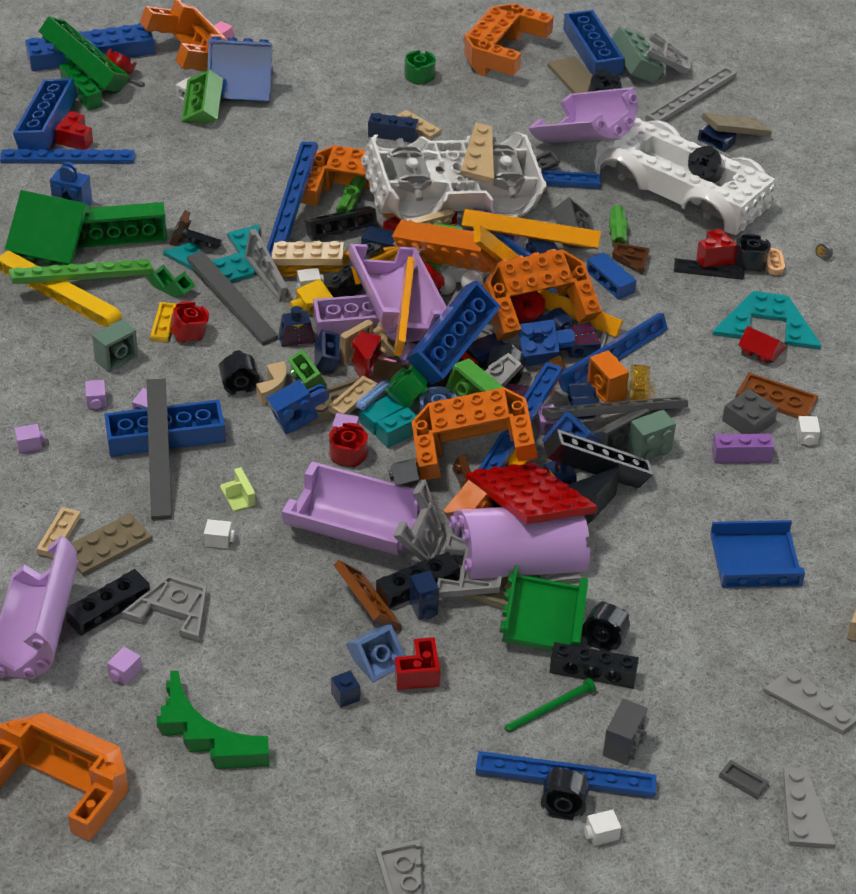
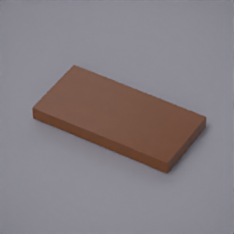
(787, 398)
(367, 595)

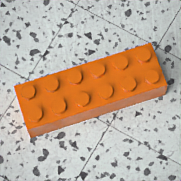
(443, 245)

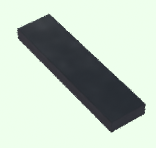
(694, 267)

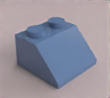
(376, 651)

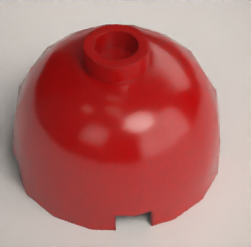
(121, 61)

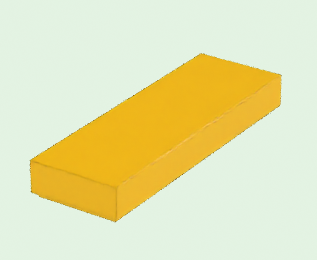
(160, 329)

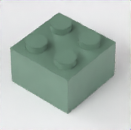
(115, 345)
(651, 435)

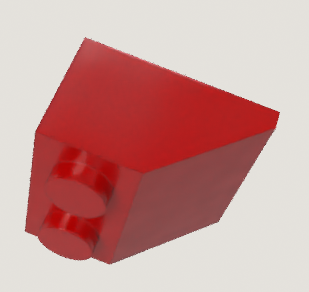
(761, 344)
(366, 349)

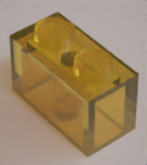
(639, 382)

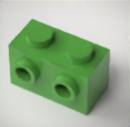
(305, 370)

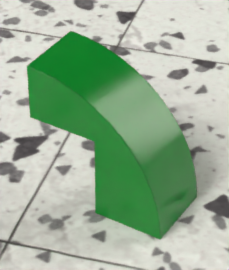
(165, 282)

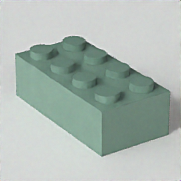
(634, 50)

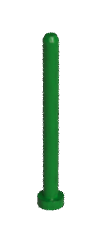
(588, 686)

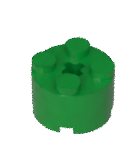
(419, 67)
(407, 386)

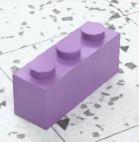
(742, 448)

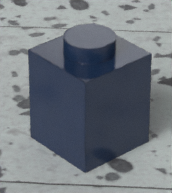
(345, 689)

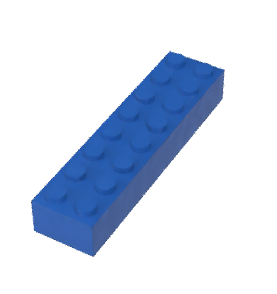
(126, 40)

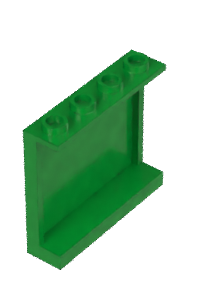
(46, 228)
(543, 612)

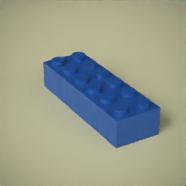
(593, 42)
(44, 113)
(453, 332)
(187, 426)

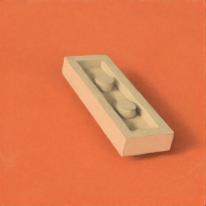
(425, 128)
(347, 401)
(62, 525)

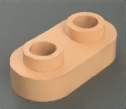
(775, 262)

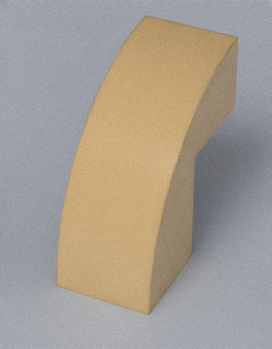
(277, 380)

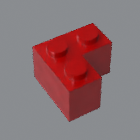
(74, 132)
(716, 249)
(419, 670)

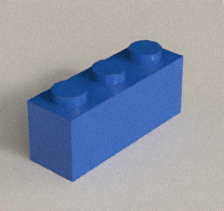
(611, 275)

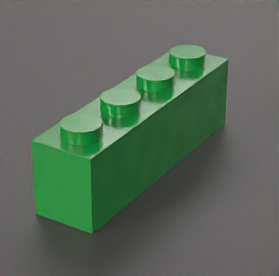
(87, 91)

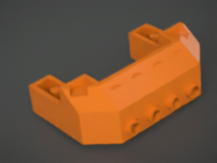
(498, 23)
(190, 29)
(336, 166)
(538, 273)
(467, 418)
(71, 758)

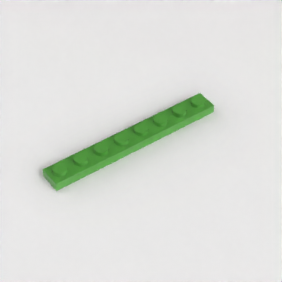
(80, 271)

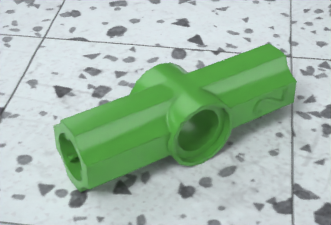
(351, 194)
(618, 225)

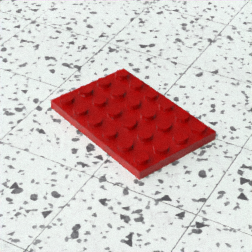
(531, 493)

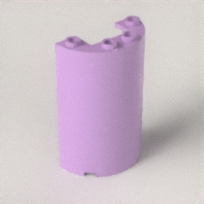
(591, 117)
(383, 287)
(352, 508)
(502, 540)
(35, 613)

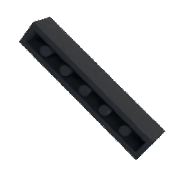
(596, 458)

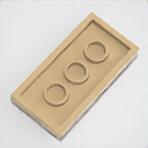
(308, 253)

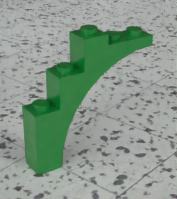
(225, 747)

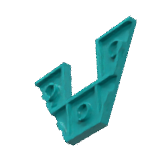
(233, 267)
(769, 307)

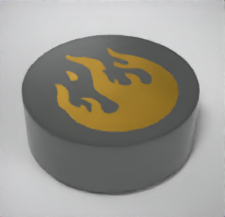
(824, 251)

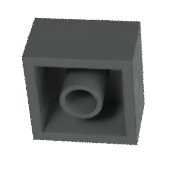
(749, 413)
(626, 732)

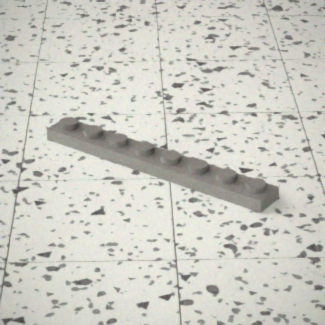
(692, 94)

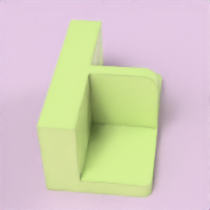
(239, 492)

